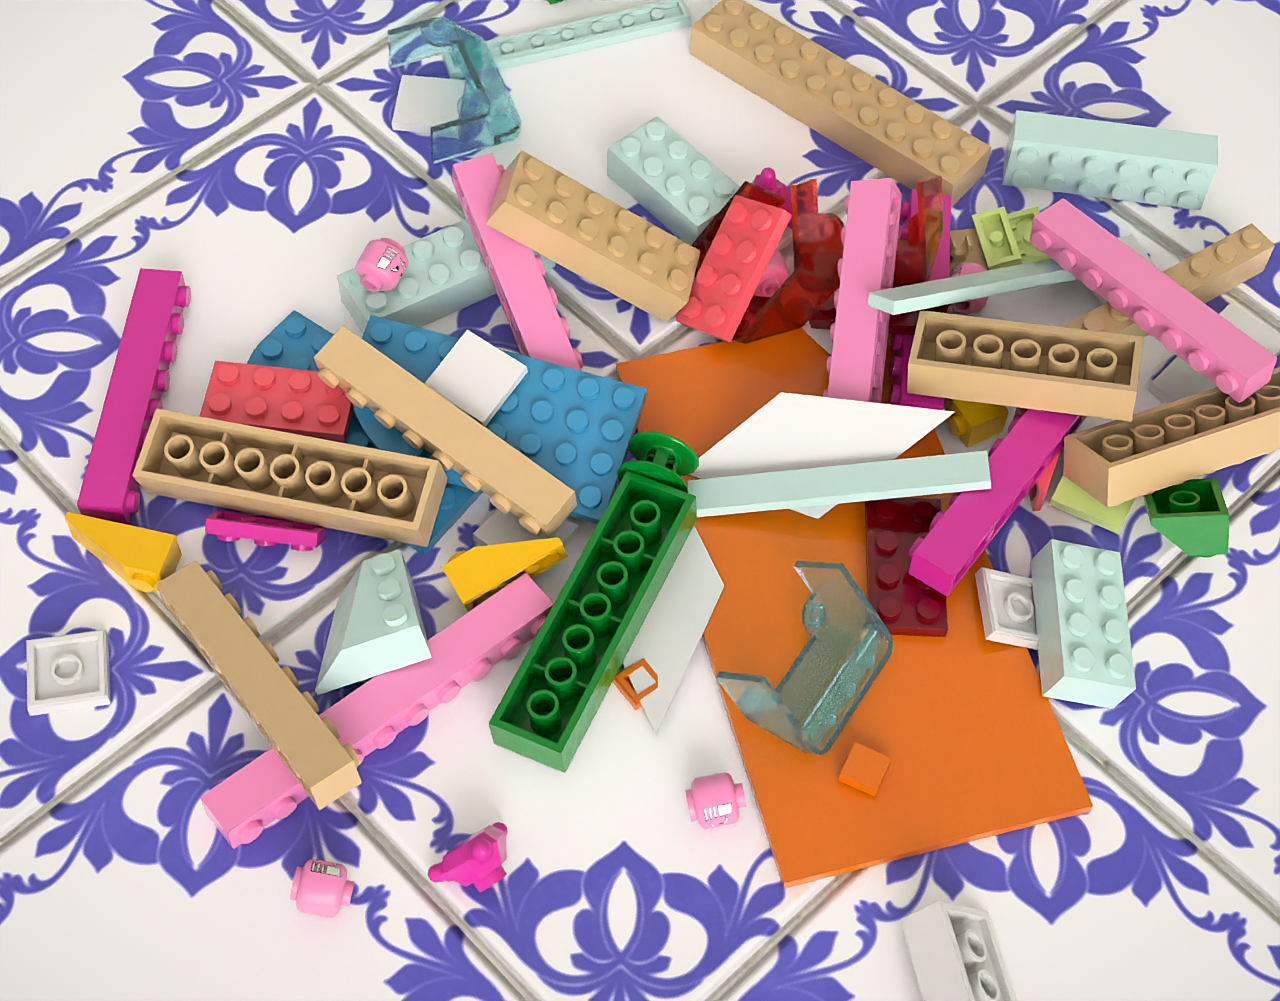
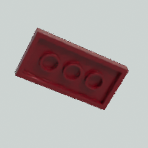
(897, 597)

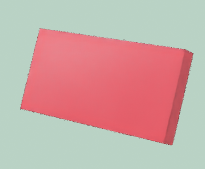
(733, 267)
(277, 400)

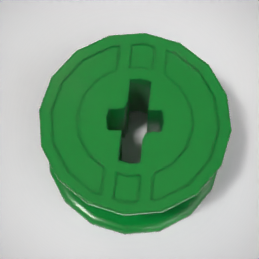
(660, 459)

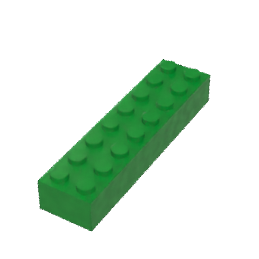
(593, 622)

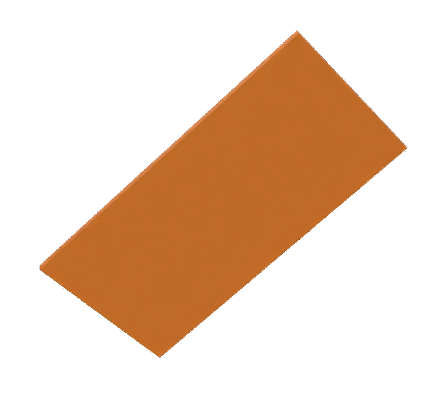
(953, 712)

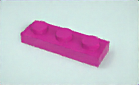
(264, 530)

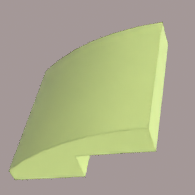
(1006, 237)
(1079, 503)

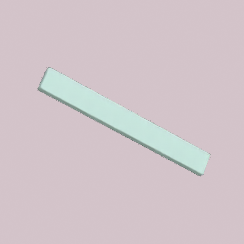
(581, 35)
(968, 287)
(841, 484)

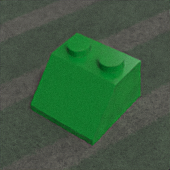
(1191, 516)

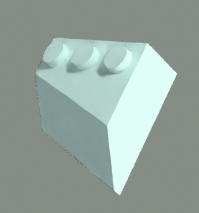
(374, 625)

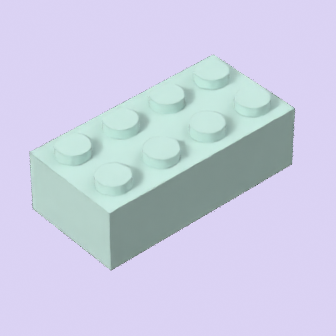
(669, 178)
(1082, 624)

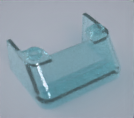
(486, 112)
(831, 671)

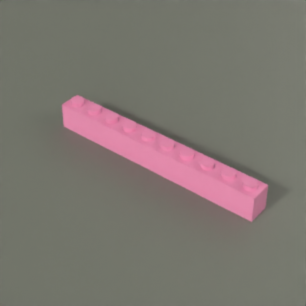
(387, 705)

